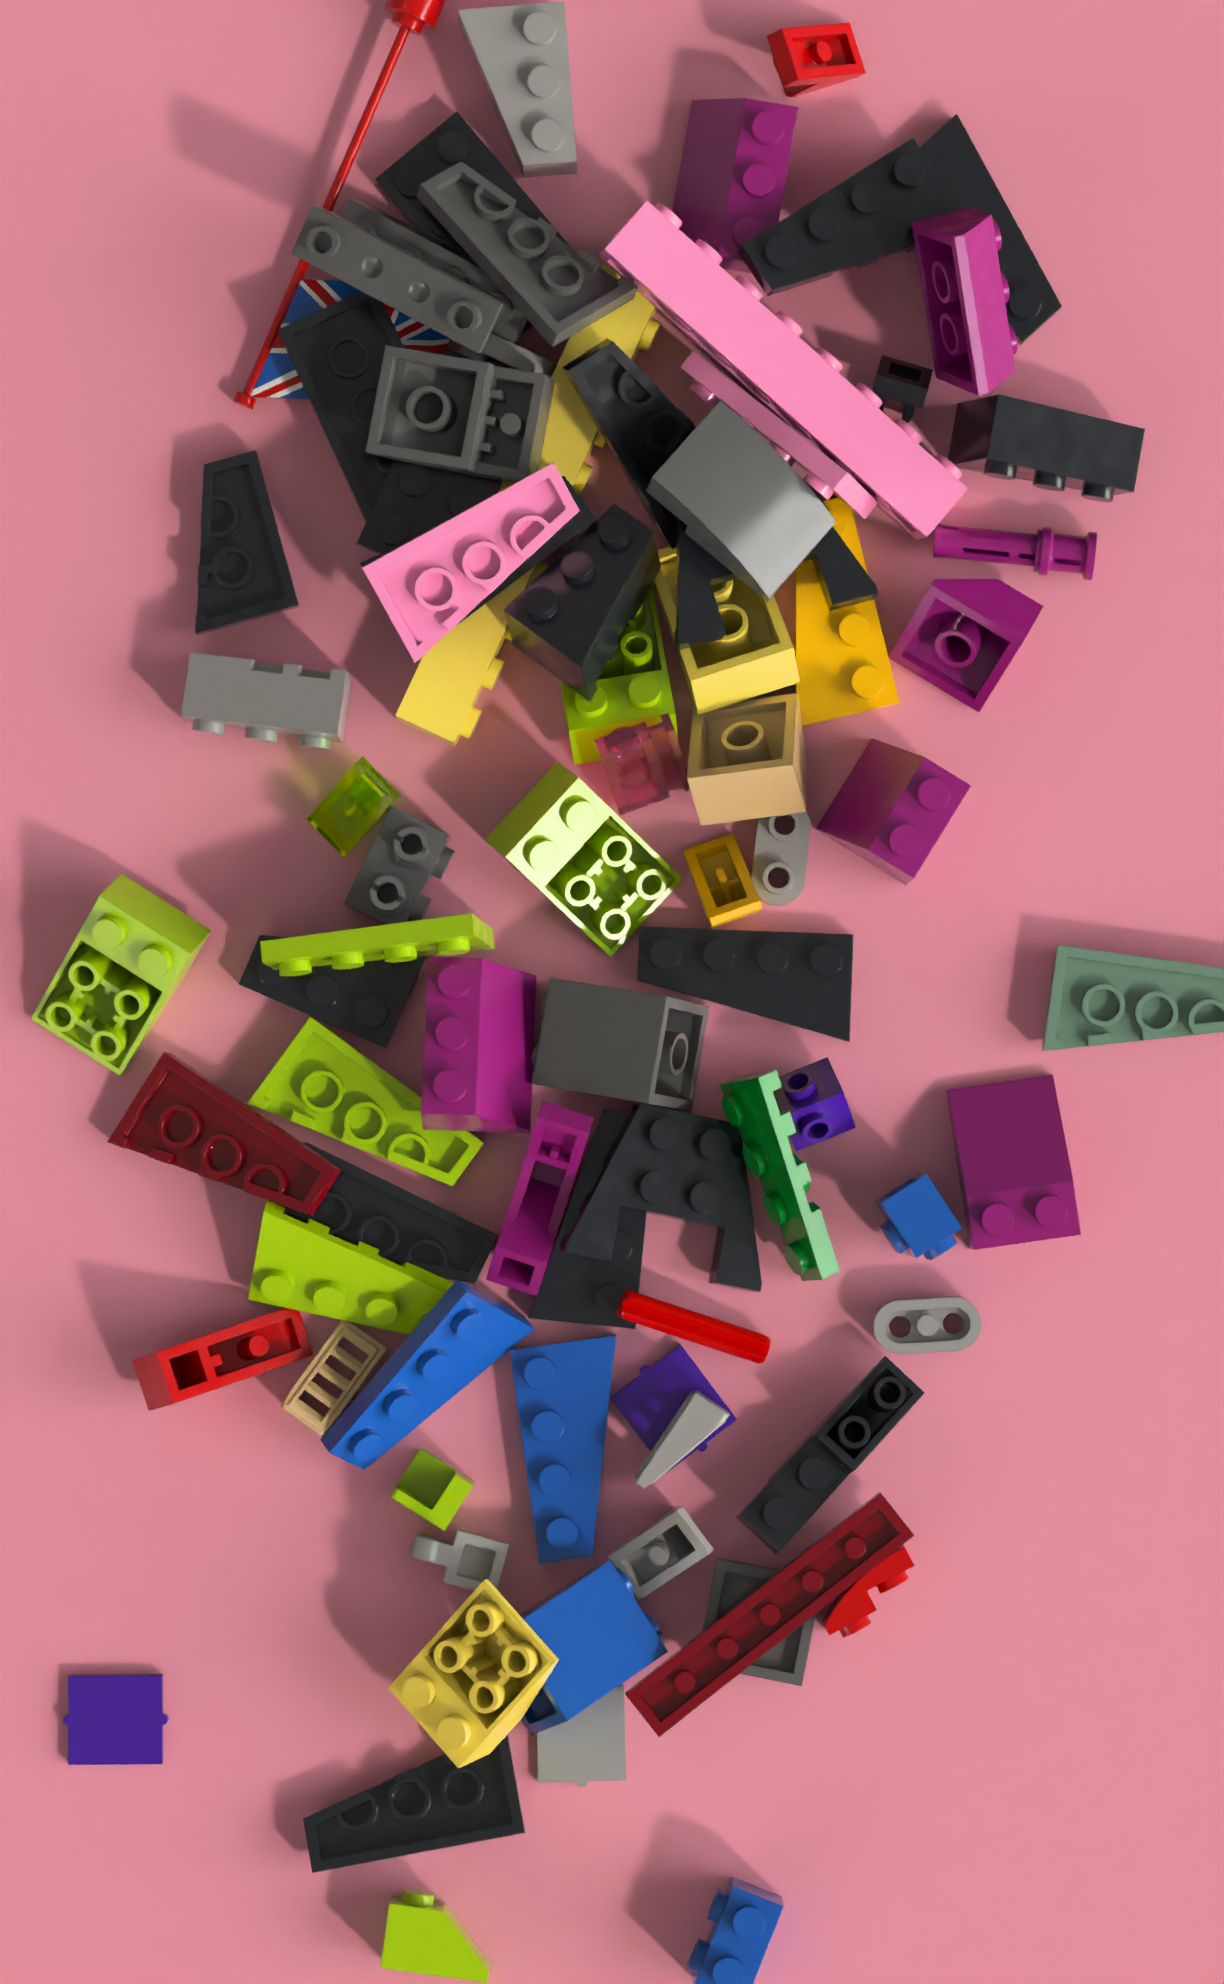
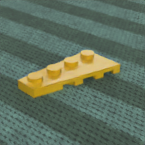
(840, 650)

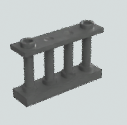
(409, 273)

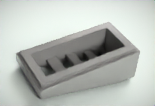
(689, 1427)

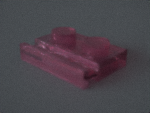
(642, 764)

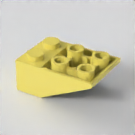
(475, 1676)

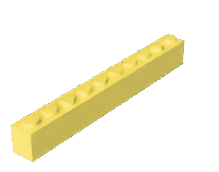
(466, 659)

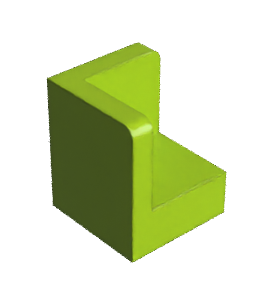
(432, 1489)

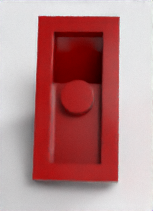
(815, 57)

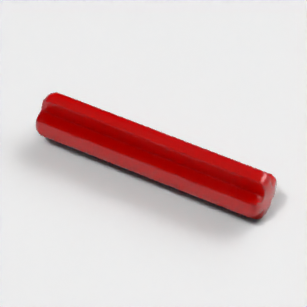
(693, 1326)

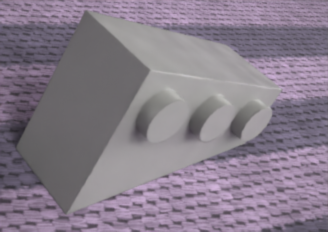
(528, 78)
(266, 700)

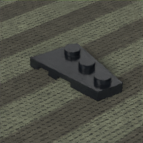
(241, 550)
(356, 999)

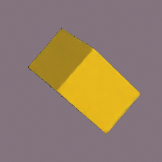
(722, 881)

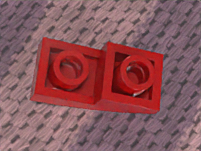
(852, 1607)

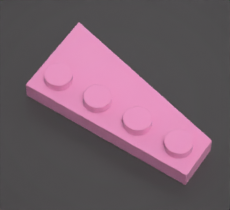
(823, 473)
(459, 563)

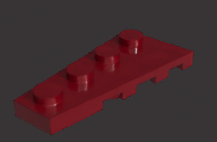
(210, 1132)

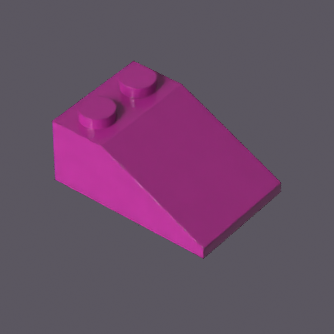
(1013, 1163)

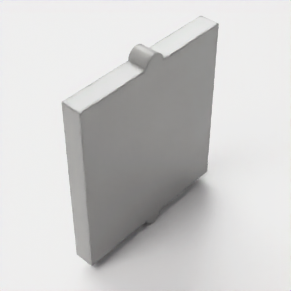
(587, 1745)

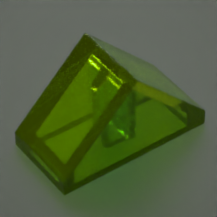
(354, 807)

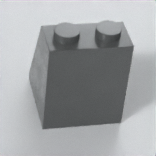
(619, 1044)

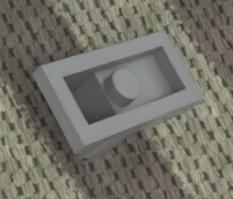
(661, 1551)

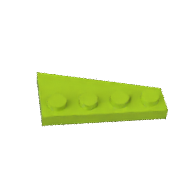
(383, 942)
(353, 1100)
(329, 1277)

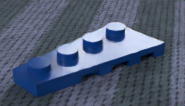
(431, 1366)
(563, 1431)

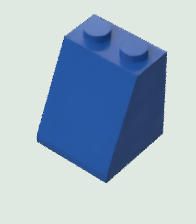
(598, 1641)

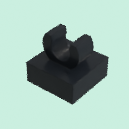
(902, 383)

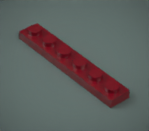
(769, 1614)

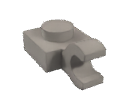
(466, 1560)

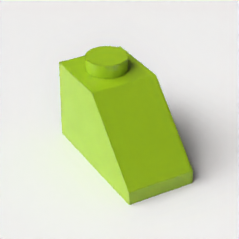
(430, 1940)

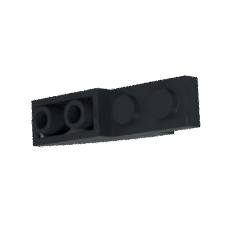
(830, 1454)

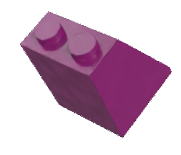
(893, 809)

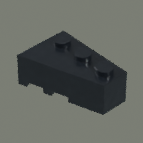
(1046, 446)
(584, 600)

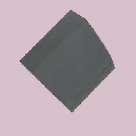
(460, 415)
(741, 501)

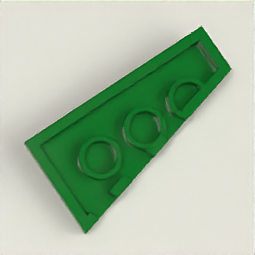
(784, 1177)

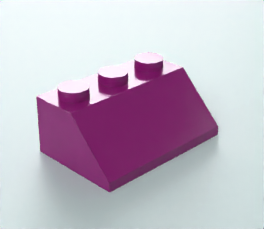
(733, 172)
(965, 299)
(478, 1046)

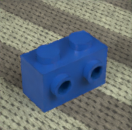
(918, 1219)
(739, 1936)

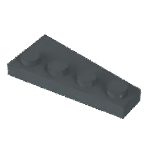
(536, 270)

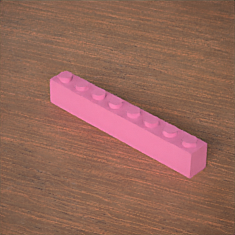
(782, 369)

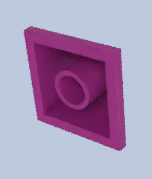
(966, 636)

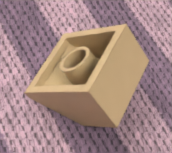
(748, 760)

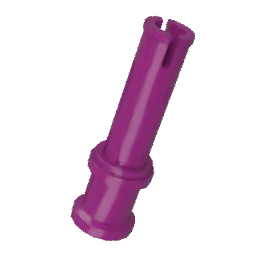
(1041, 550)

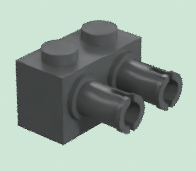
(400, 869)

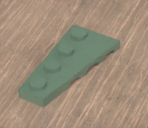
(1128, 999)

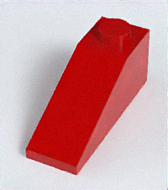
(222, 1358)

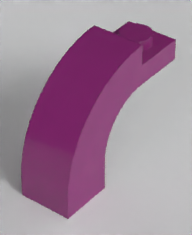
(539, 1198)

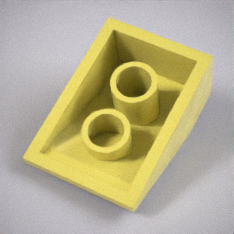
(749, 659)

